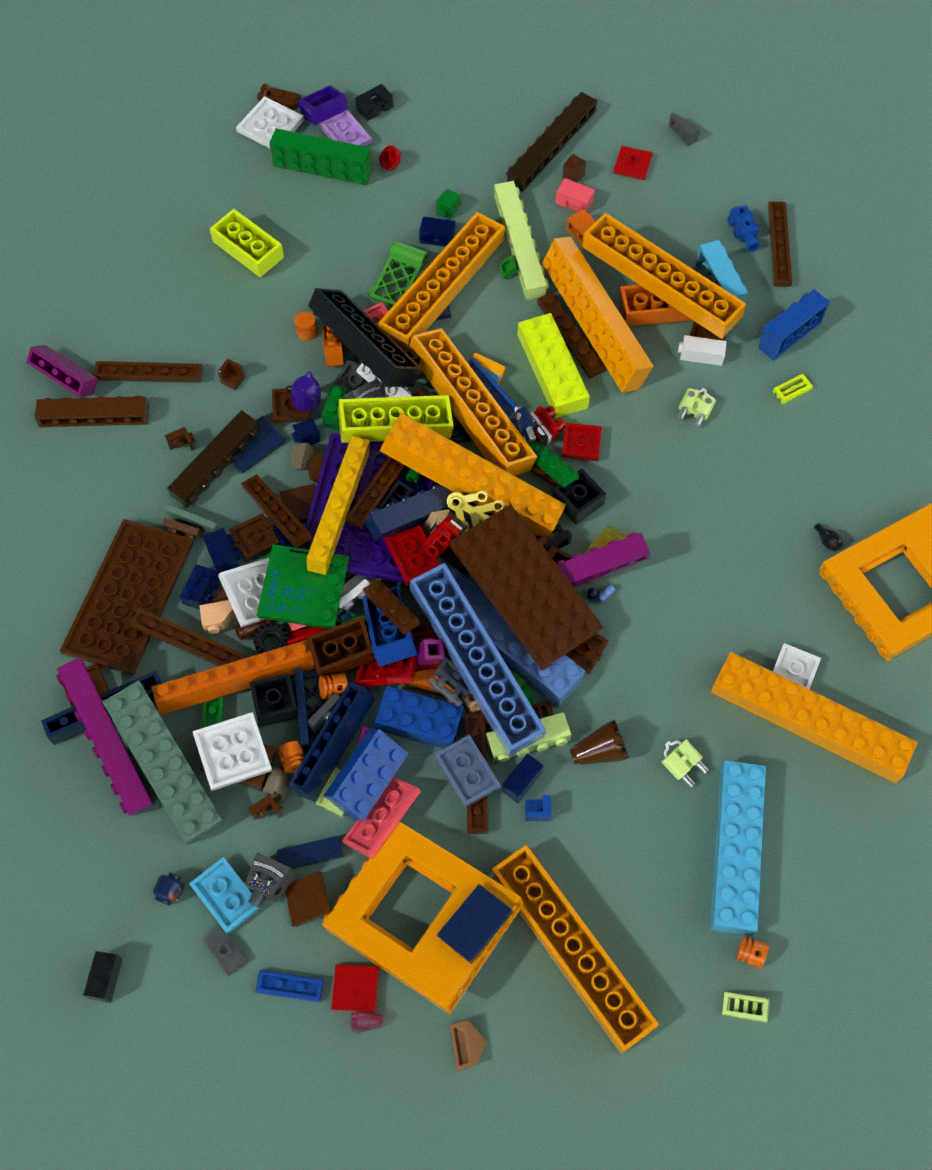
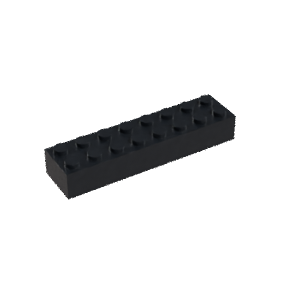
(364, 338)

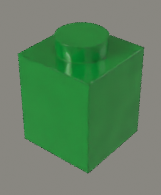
(448, 204)

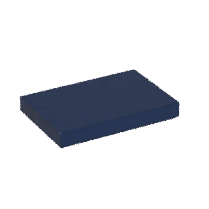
(260, 447)
(474, 923)

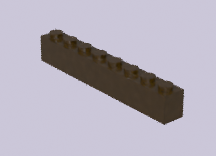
(551, 141)

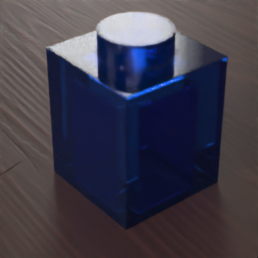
(306, 432)

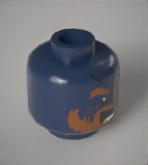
(168, 888)

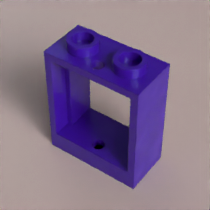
(322, 105)

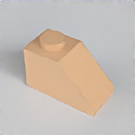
(216, 616)

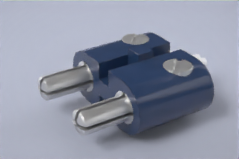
(524, 423)

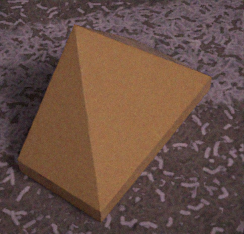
(467, 1044)

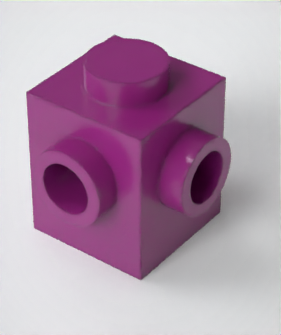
(430, 652)

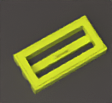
(782, 395)

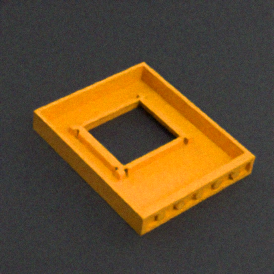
(847, 580)
(432, 965)

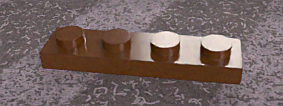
(391, 606)

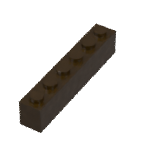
(214, 459)

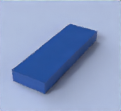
(289, 986)

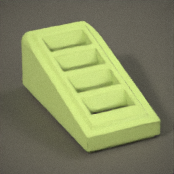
(746, 998)

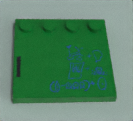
(301, 595)

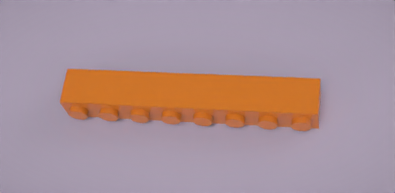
(231, 677)

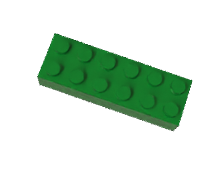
(321, 156)

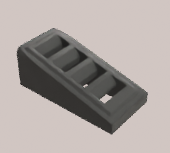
(685, 130)

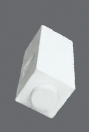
(702, 350)

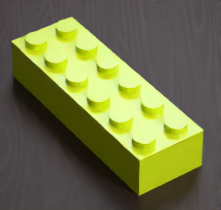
(553, 365)
(376, 416)

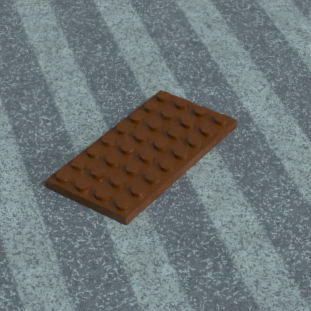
(133, 575)
(526, 586)

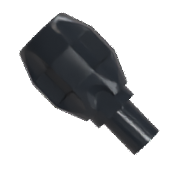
(829, 538)

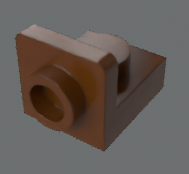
(180, 437)
(263, 807)

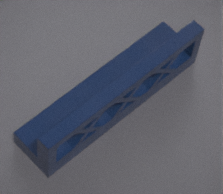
(302, 698)

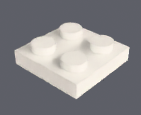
(796, 665)

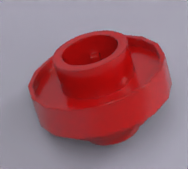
(390, 158)

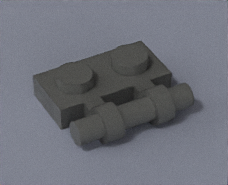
(449, 674)

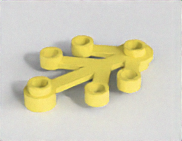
(476, 512)

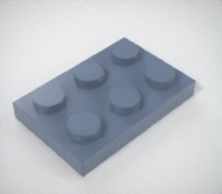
(467, 771)

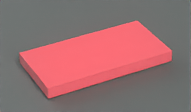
(371, 833)

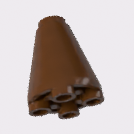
(600, 746)

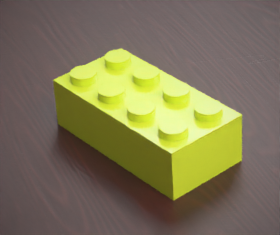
(247, 243)

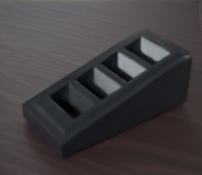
(399, 485)

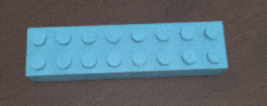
(738, 848)

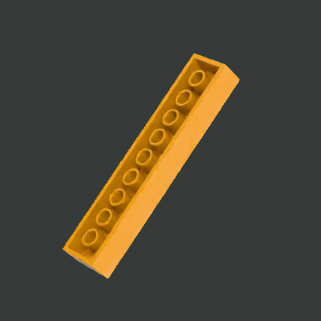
(664, 275)
(443, 279)
(597, 315)
(472, 403)
(468, 473)
(814, 717)
(576, 951)

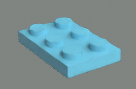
(224, 895)

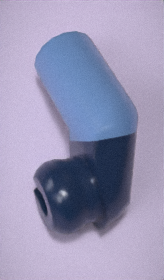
(600, 596)

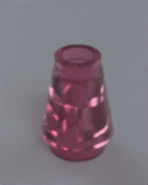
(365, 1021)

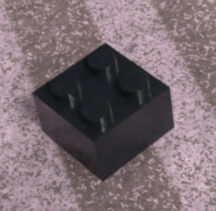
(580, 497)
(274, 700)

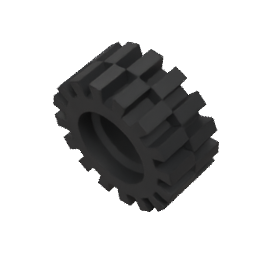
(267, 631)

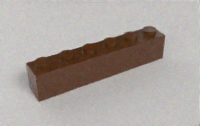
(92, 411)

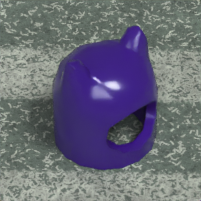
(306, 393)

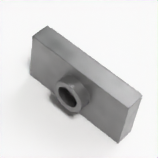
(322, 714)
(225, 951)

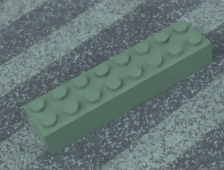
(163, 762)

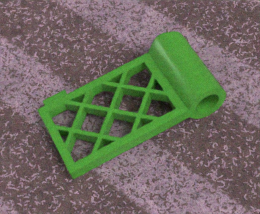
(404, 255)

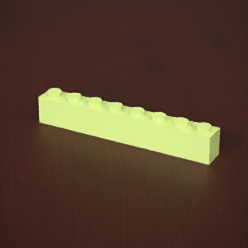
(520, 241)

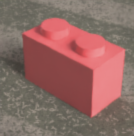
(574, 195)

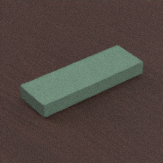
(188, 518)

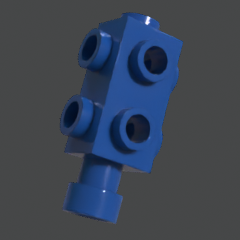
(744, 227)

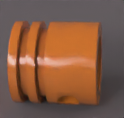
(305, 326)
(332, 685)
(291, 756)
(747, 949)

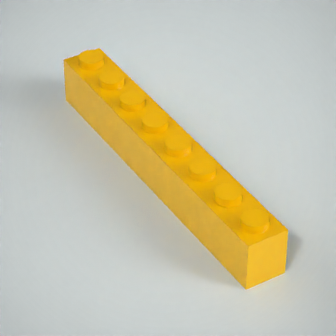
(338, 505)

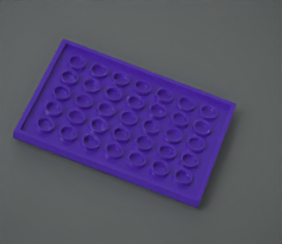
(365, 554)

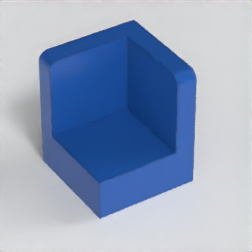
(538, 809)

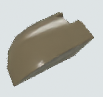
(302, 456)
(277, 784)

